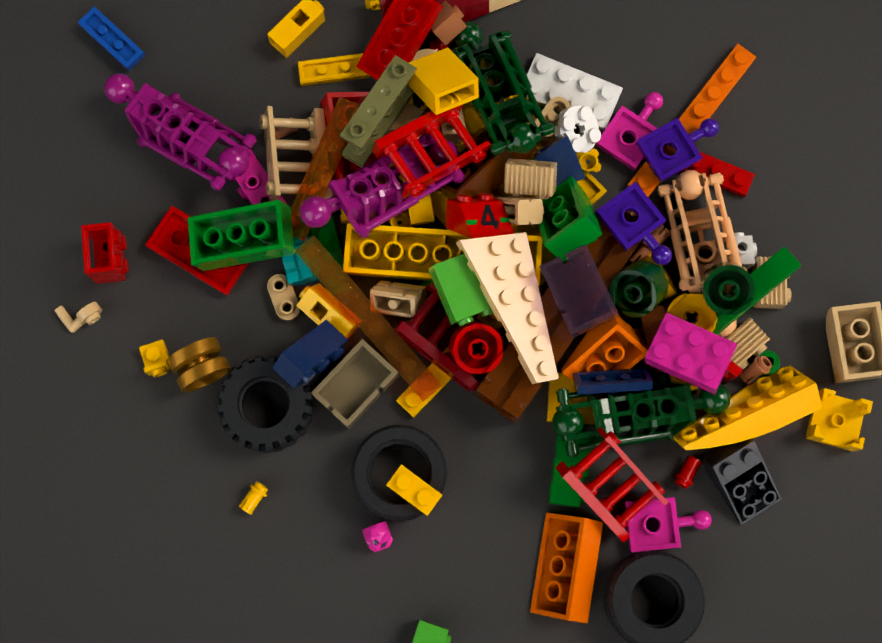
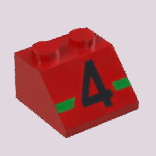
(477, 216)

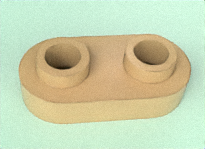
(548, 112)
(282, 297)

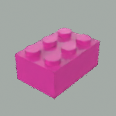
(690, 353)

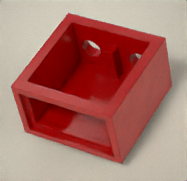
(109, 264)

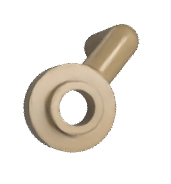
(88, 314)

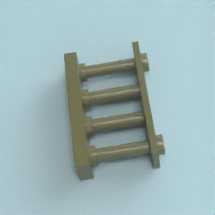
(378, 111)

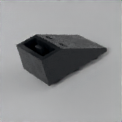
(741, 478)

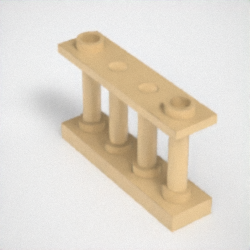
(314, 124)

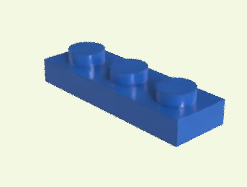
(111, 38)

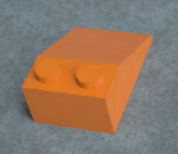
(607, 348)

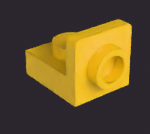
(155, 358)

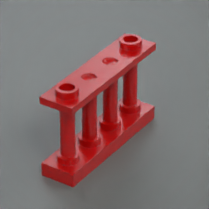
(409, 135)
(589, 490)

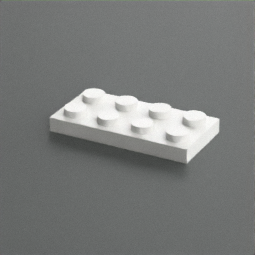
(579, 88)

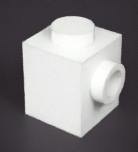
(746, 248)

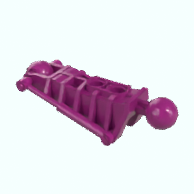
(143, 104)
(379, 201)

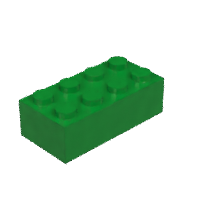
(241, 235)

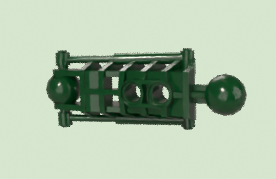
(500, 77)
(569, 422)

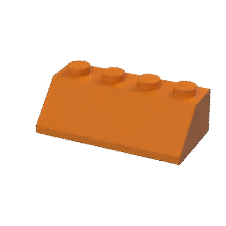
(566, 567)

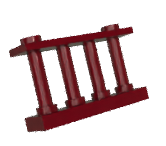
(428, 345)

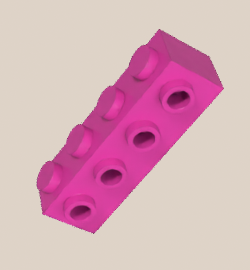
(253, 182)

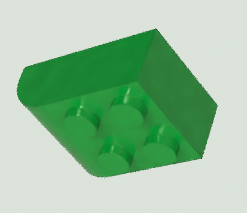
(568, 219)

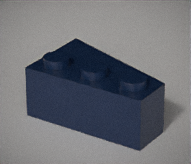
(310, 354)

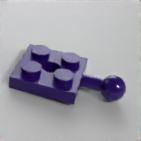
(676, 136)
(631, 233)

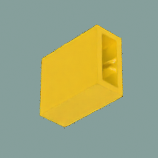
(443, 81)

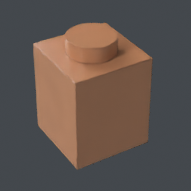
(448, 23)

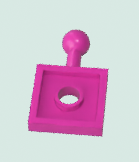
(628, 122)
(667, 534)

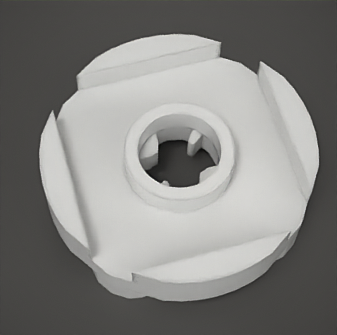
(587, 124)

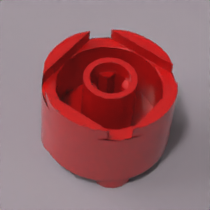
(490, 345)

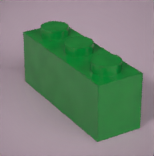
(560, 491)

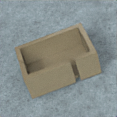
(355, 384)

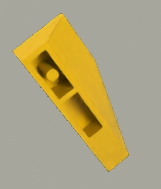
(755, 411)

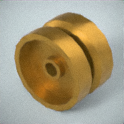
(199, 364)

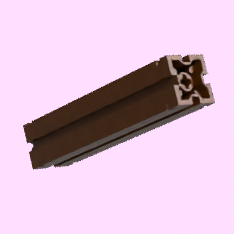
(508, 385)

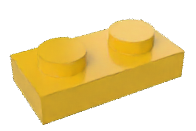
(414, 490)

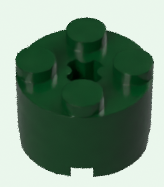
(639, 288)
(724, 302)

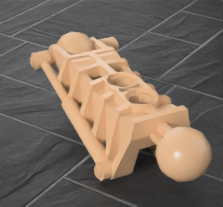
(691, 186)

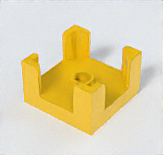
(838, 421)

